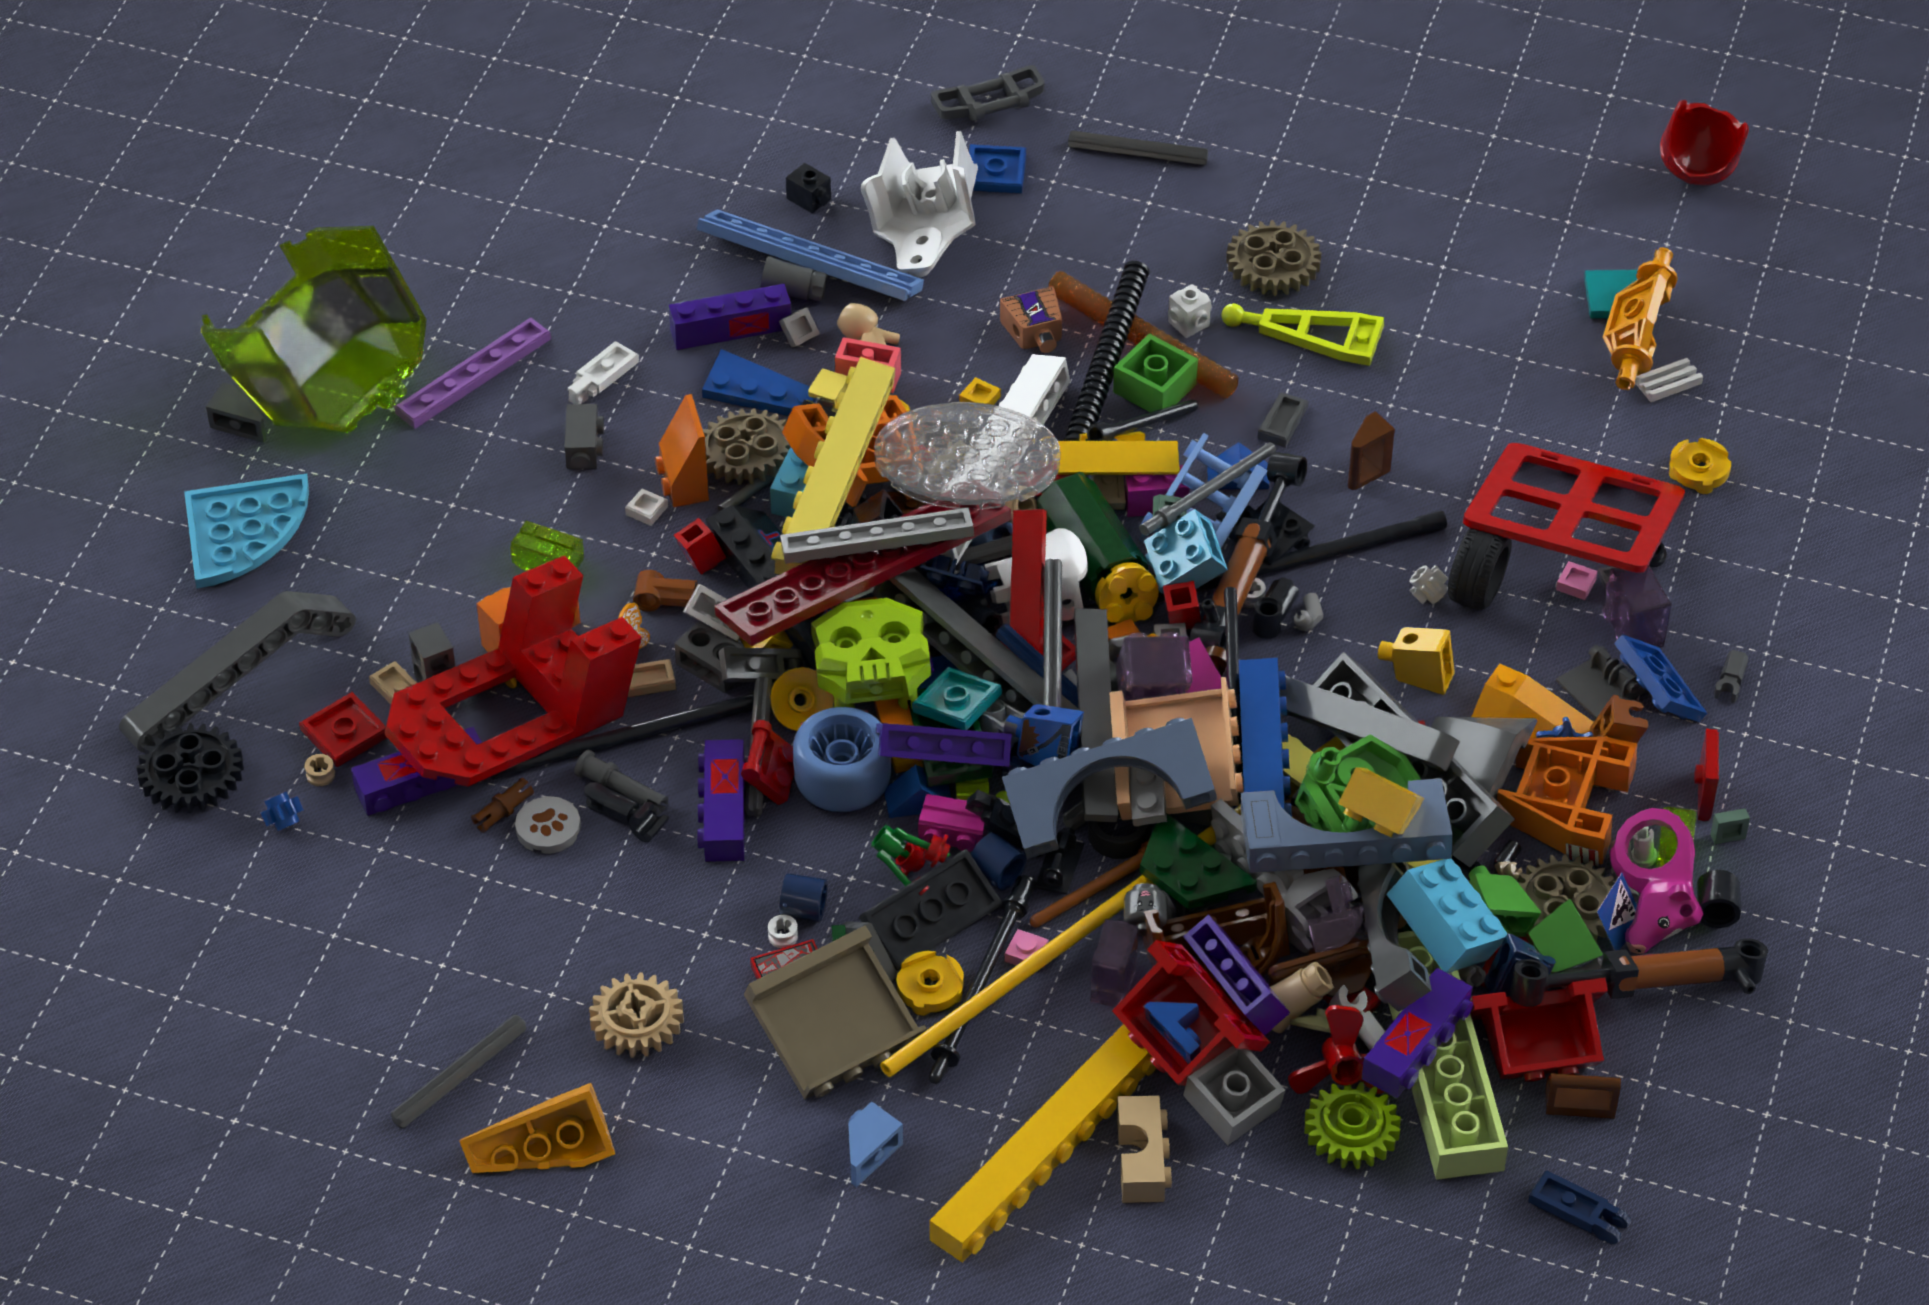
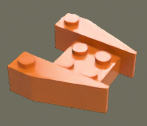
(807, 427)
(1558, 786)

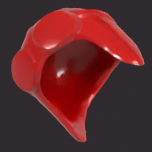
(1702, 143)

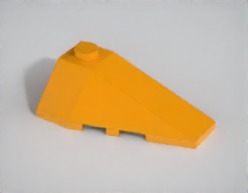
(1519, 696)
(551, 1134)

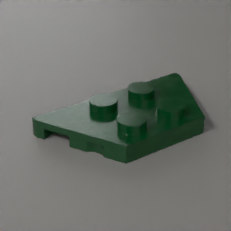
(1190, 867)

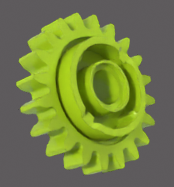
(1372, 1130)

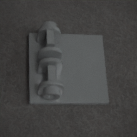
(1598, 680)

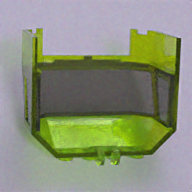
(329, 336)

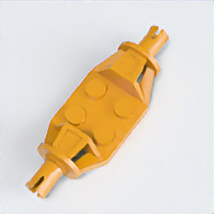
(1634, 315)

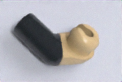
(1504, 860)

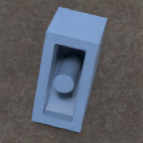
(872, 1140)

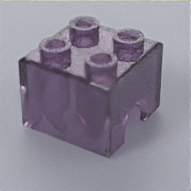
(1153, 666)

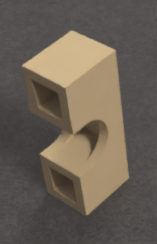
(1143, 1173)

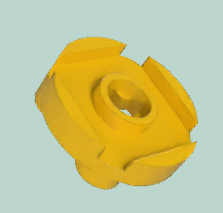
(1697, 477)
(1139, 604)
(933, 998)

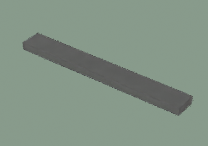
(1094, 701)

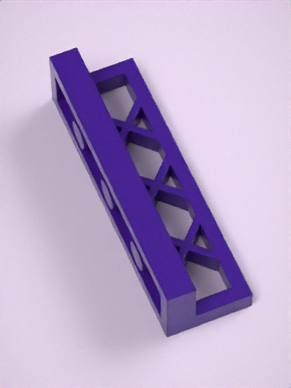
(944, 744)

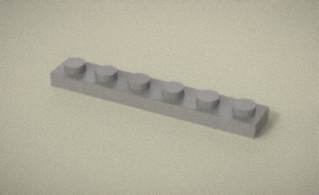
(876, 535)

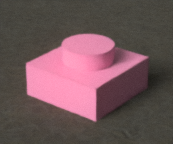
(1576, 580)
(1023, 946)

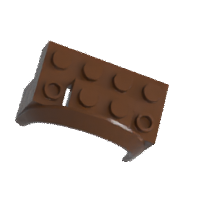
(1248, 924)

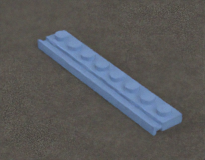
(810, 254)

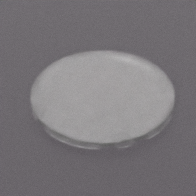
(967, 455)

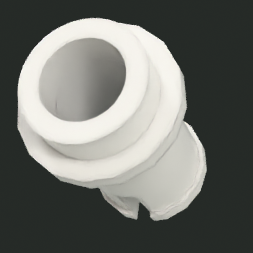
(1644, 852)

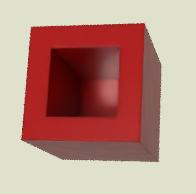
(700, 546)
(1182, 604)

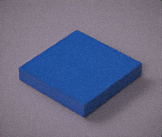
(999, 168)

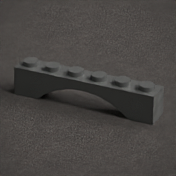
(1397, 971)

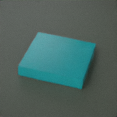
(1603, 286)
(957, 698)

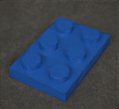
(1660, 679)

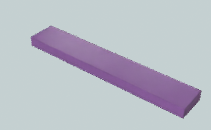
(472, 373)

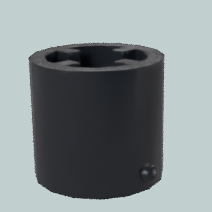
(1719, 898)

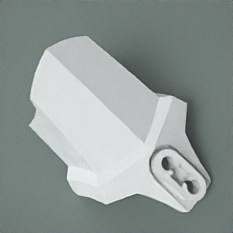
(921, 207)

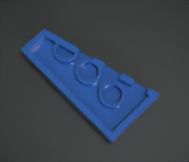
(752, 386)

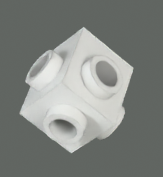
(1189, 310)

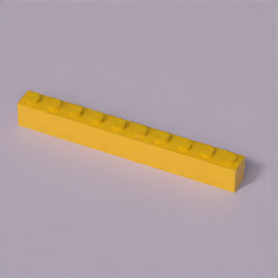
(1040, 1146)

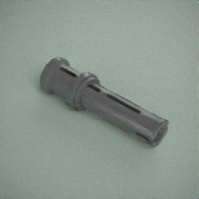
(610, 777)

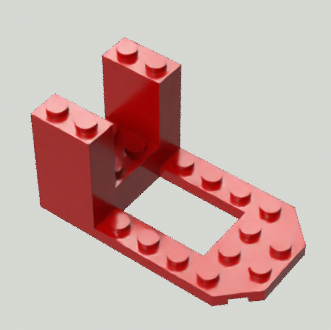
(573, 677)

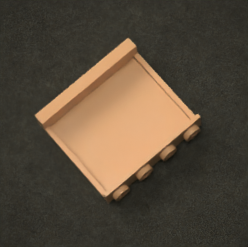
(1214, 729)

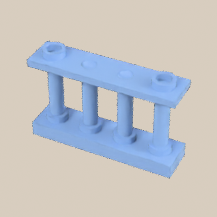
(1231, 505)

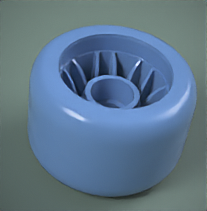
(839, 760)

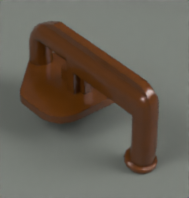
(1346, 966)

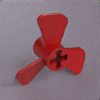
(1338, 1051)

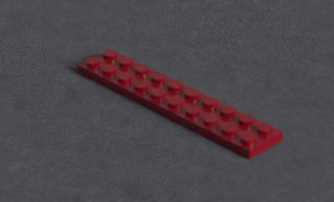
(830, 581)

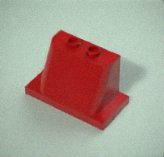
(1183, 980)
(1543, 1038)

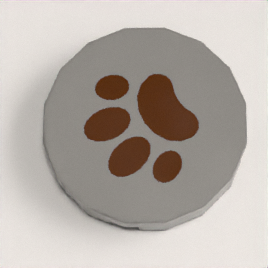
(548, 824)

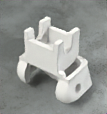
(1059, 545)

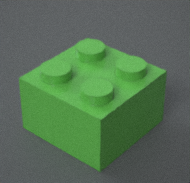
(1155, 374)

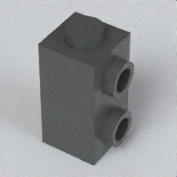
(581, 436)

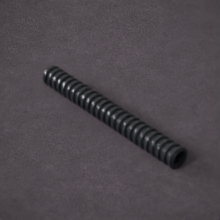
(1108, 349)

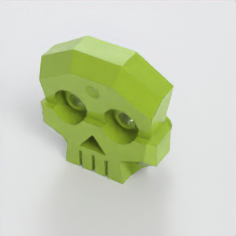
(871, 652)

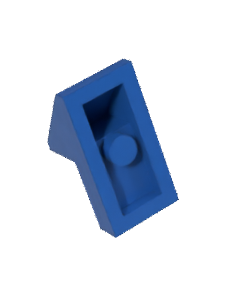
(1171, 1022)

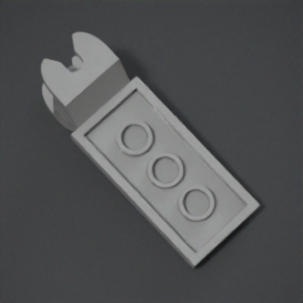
(1302, 893)

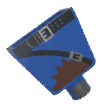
(1045, 732)

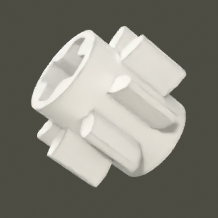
(1428, 584)

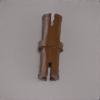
(502, 805)

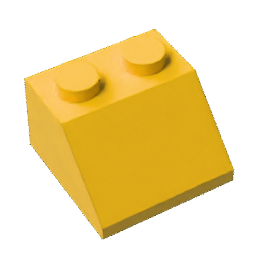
(1379, 801)

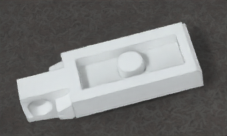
(601, 372)

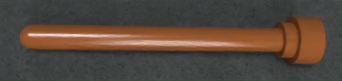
(1088, 889)

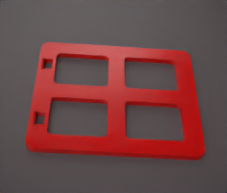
(1574, 507)

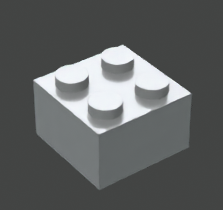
(1233, 1093)

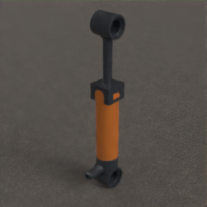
(1254, 543)
(1628, 973)

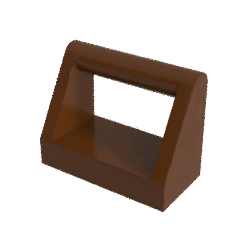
(1370, 451)
(1582, 1095)

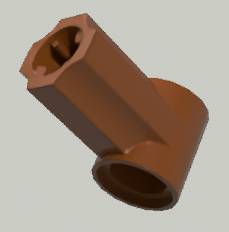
(655, 590)

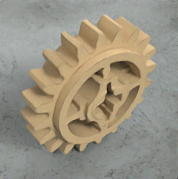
(655, 1005)

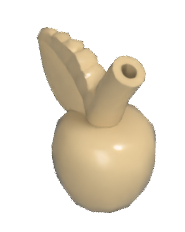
(861, 324)

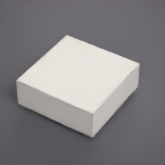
(646, 507)

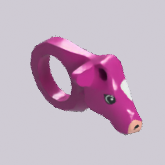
(1665, 892)

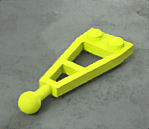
(1359, 343)

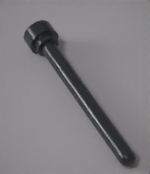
(1106, 432)

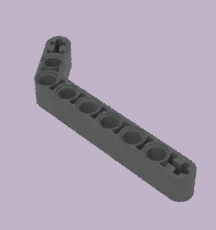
(232, 660)

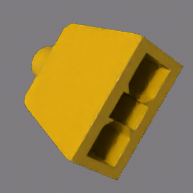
(1421, 658)

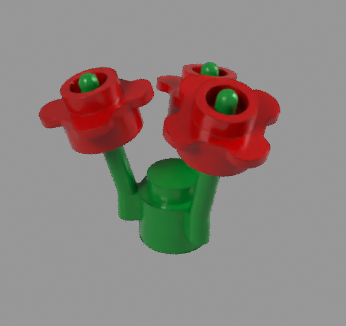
(909, 856)

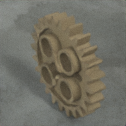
(1273, 257)
(745, 446)
(1580, 883)

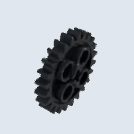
(190, 768)

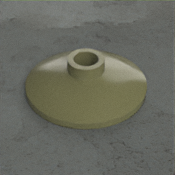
(1315, 1022)

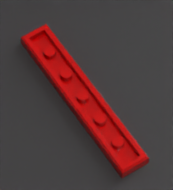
(1028, 575)

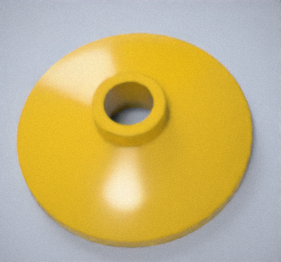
(795, 682)

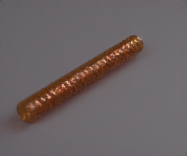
(1097, 308)

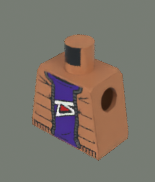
(1033, 319)

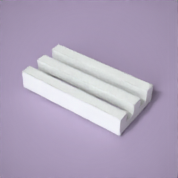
(1666, 376)

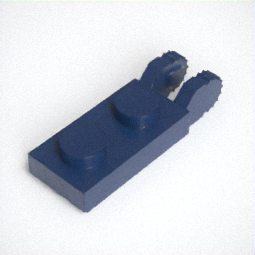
(1579, 1207)

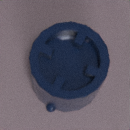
(999, 860)
(803, 897)

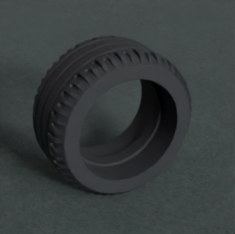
(1478, 569)

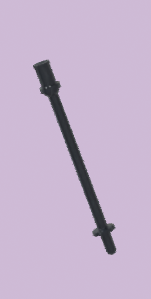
(1015, 907)

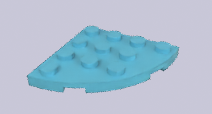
(242, 525)

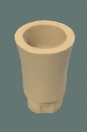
(1302, 991)

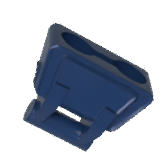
(1510, 952)

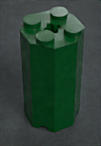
(1082, 509)

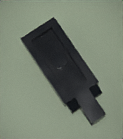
(996, 816)

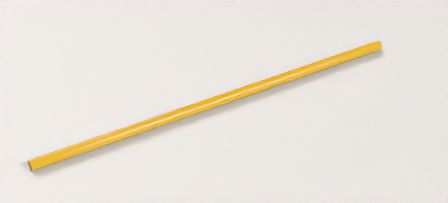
(1028, 966)

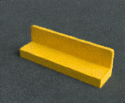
(1119, 457)

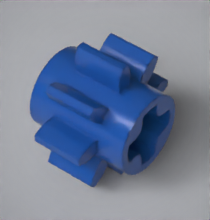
(282, 811)

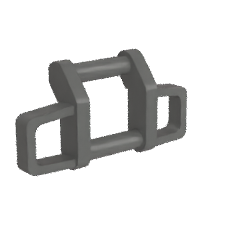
(975, 110)

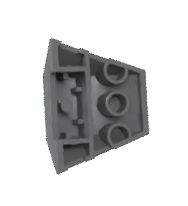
(1487, 745)

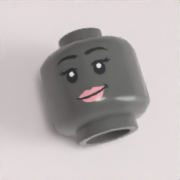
(1141, 899)

